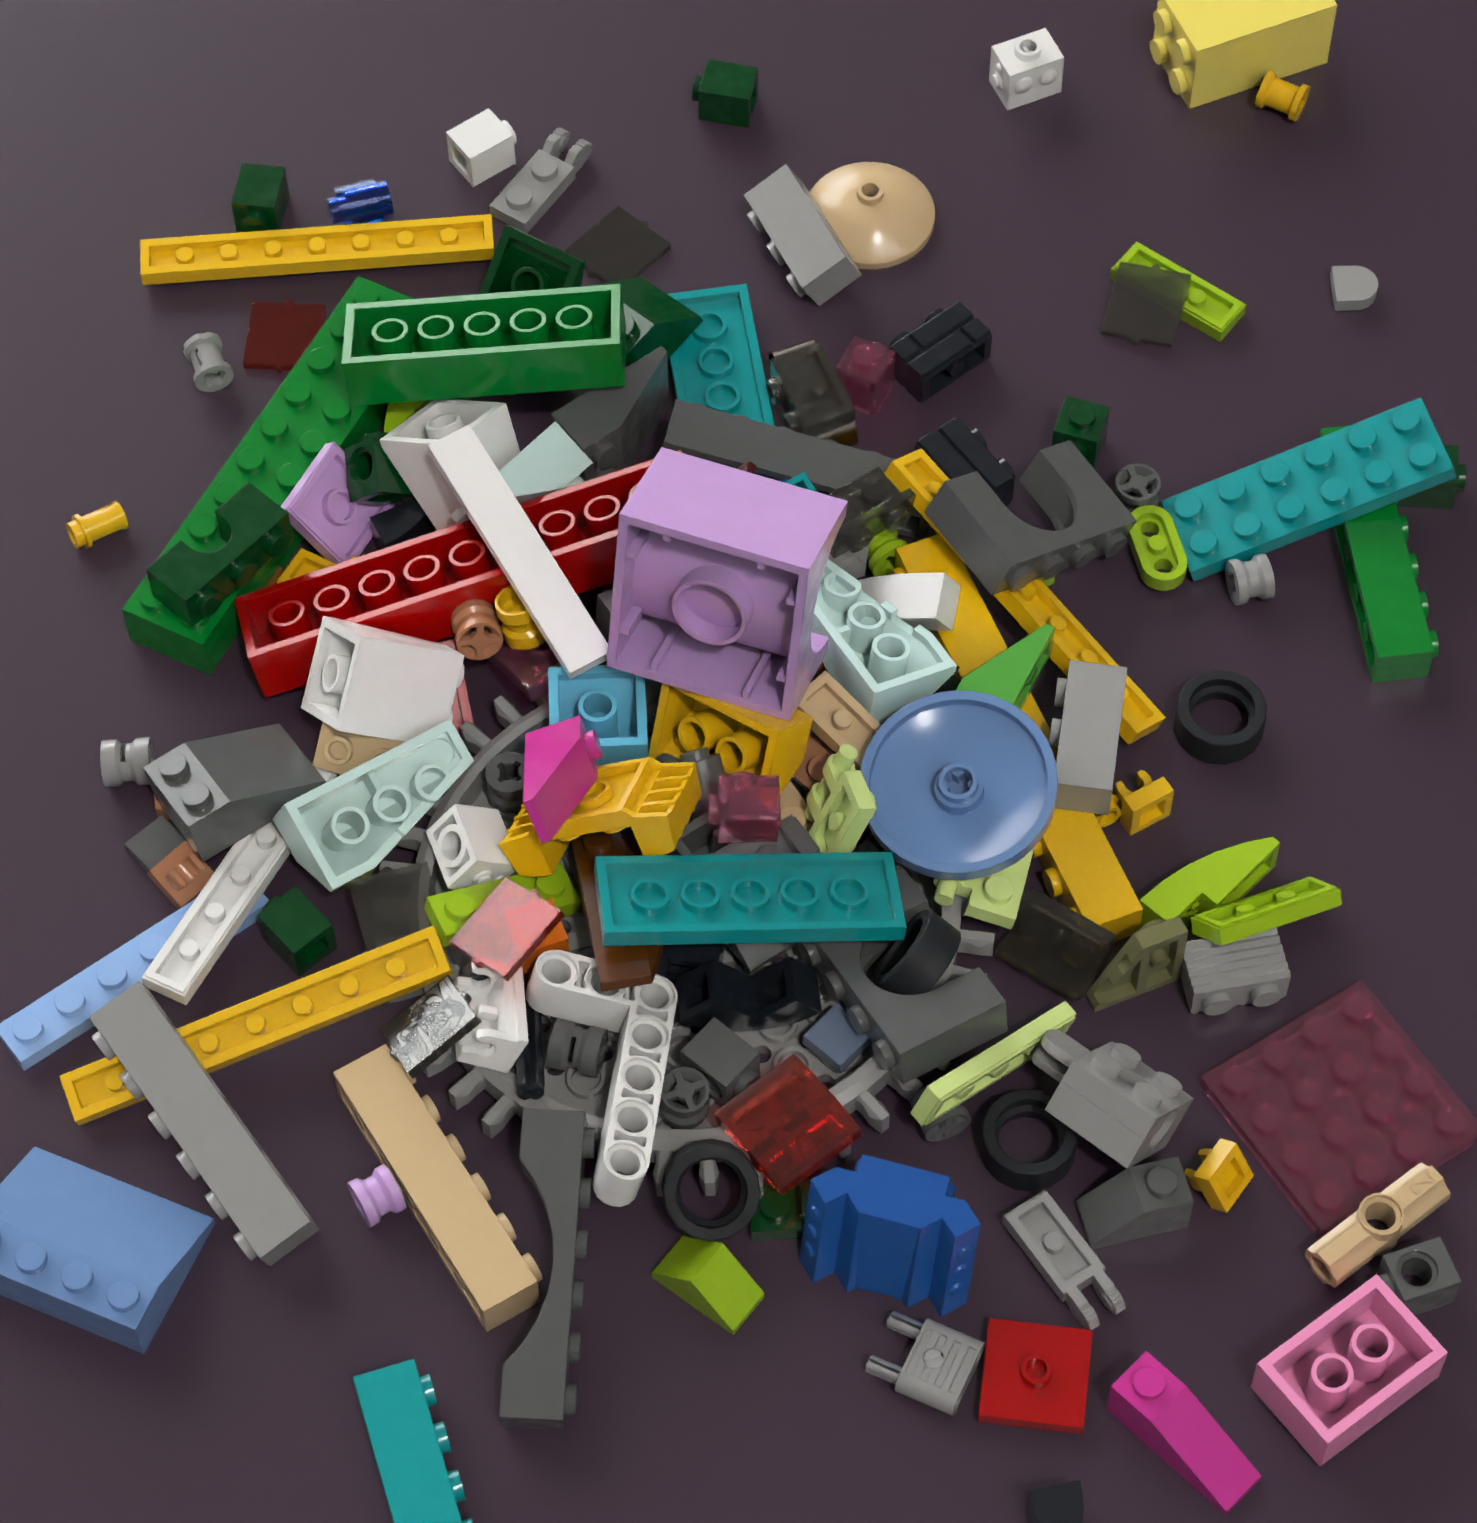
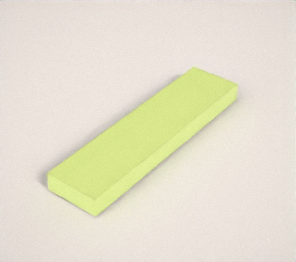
(989, 1065)

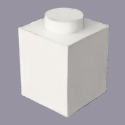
(481, 147)

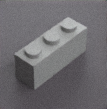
(800, 236)
(1087, 735)

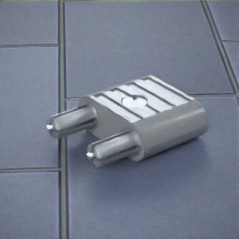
(936, 1366)

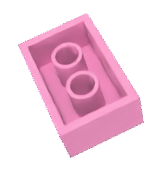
(1348, 1370)

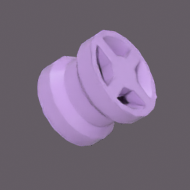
(376, 1195)

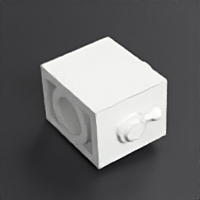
(1026, 69)
(468, 846)

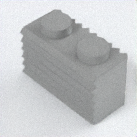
(1234, 973)

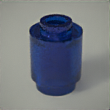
(360, 202)

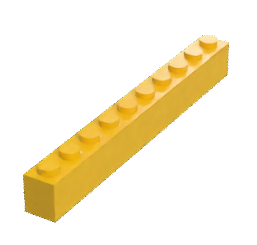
(1074, 848)

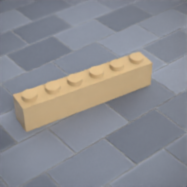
(438, 1188)

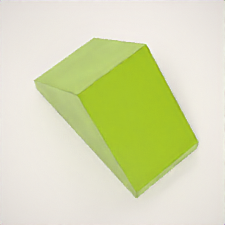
(710, 1281)

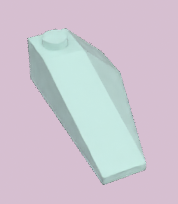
(874, 650)
(364, 813)

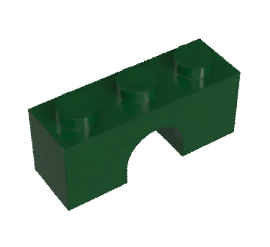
(198, 582)

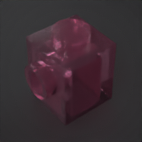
(867, 374)
(746, 808)

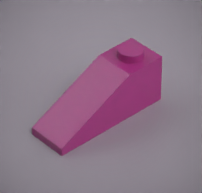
(558, 772)
(1181, 1432)

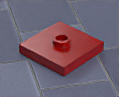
(1035, 1376)

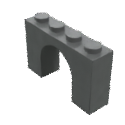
(1013, 553)
(909, 1030)

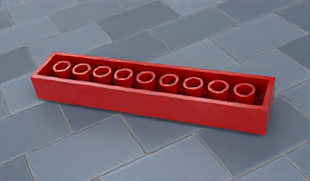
(424, 579)

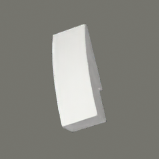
(920, 597)

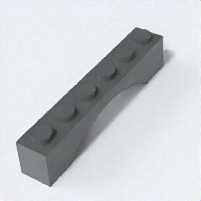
(538, 1373)

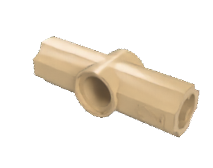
(1357, 1243)

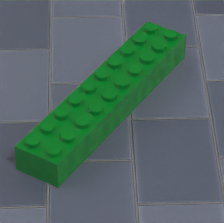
(273, 457)

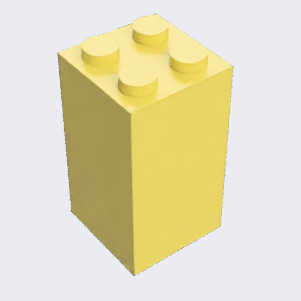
(1232, 44)

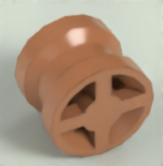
(478, 642)

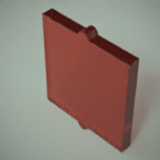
(280, 333)
(507, 928)

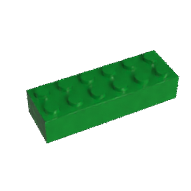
(484, 345)

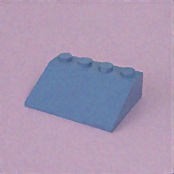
(94, 1248)

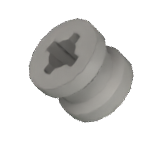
(1250, 579)

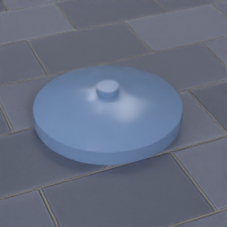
(960, 785)

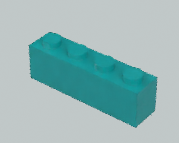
(409, 1445)

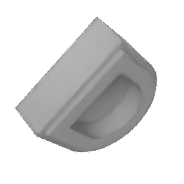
(1353, 287)

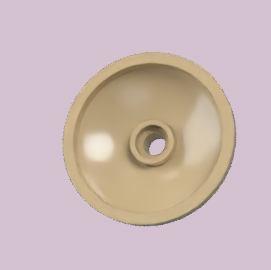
(876, 212)

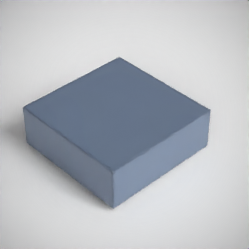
(835, 1039)

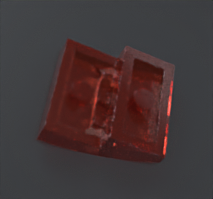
(788, 1124)

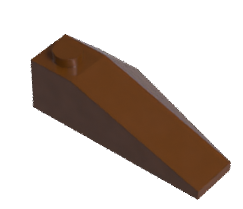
(616, 965)

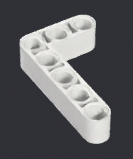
(643, 1015)

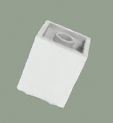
(409, 453)
(380, 681)

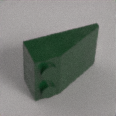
(530, 264)

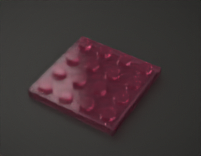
(1339, 1106)

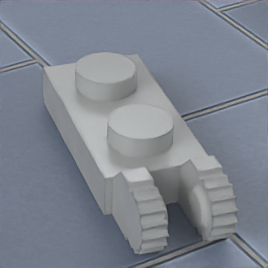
(540, 182)
(1062, 1257)

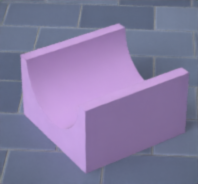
(721, 582)

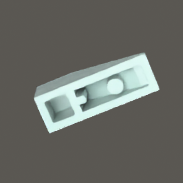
(542, 467)

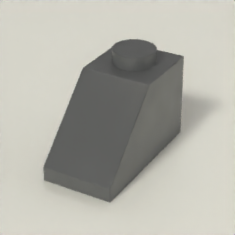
(1137, 1204)

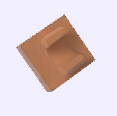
(181, 875)

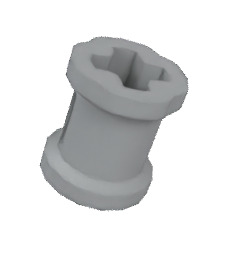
(208, 362)

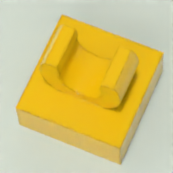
(1146, 804)
(1221, 1174)

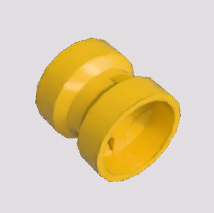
(517, 625)

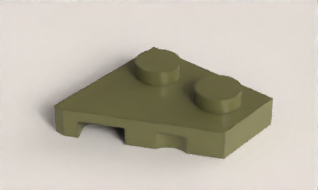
(1143, 964)

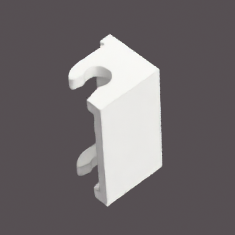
(503, 1028)

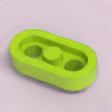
(1158, 551)

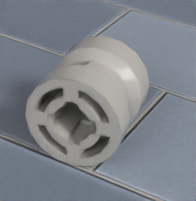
(125, 761)

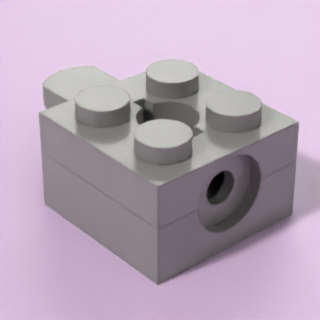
(1111, 1097)

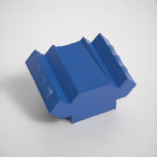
(891, 1233)

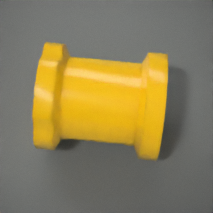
(1282, 96)

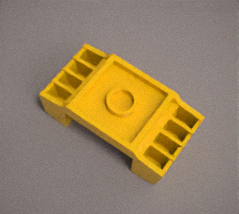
(631, 793)

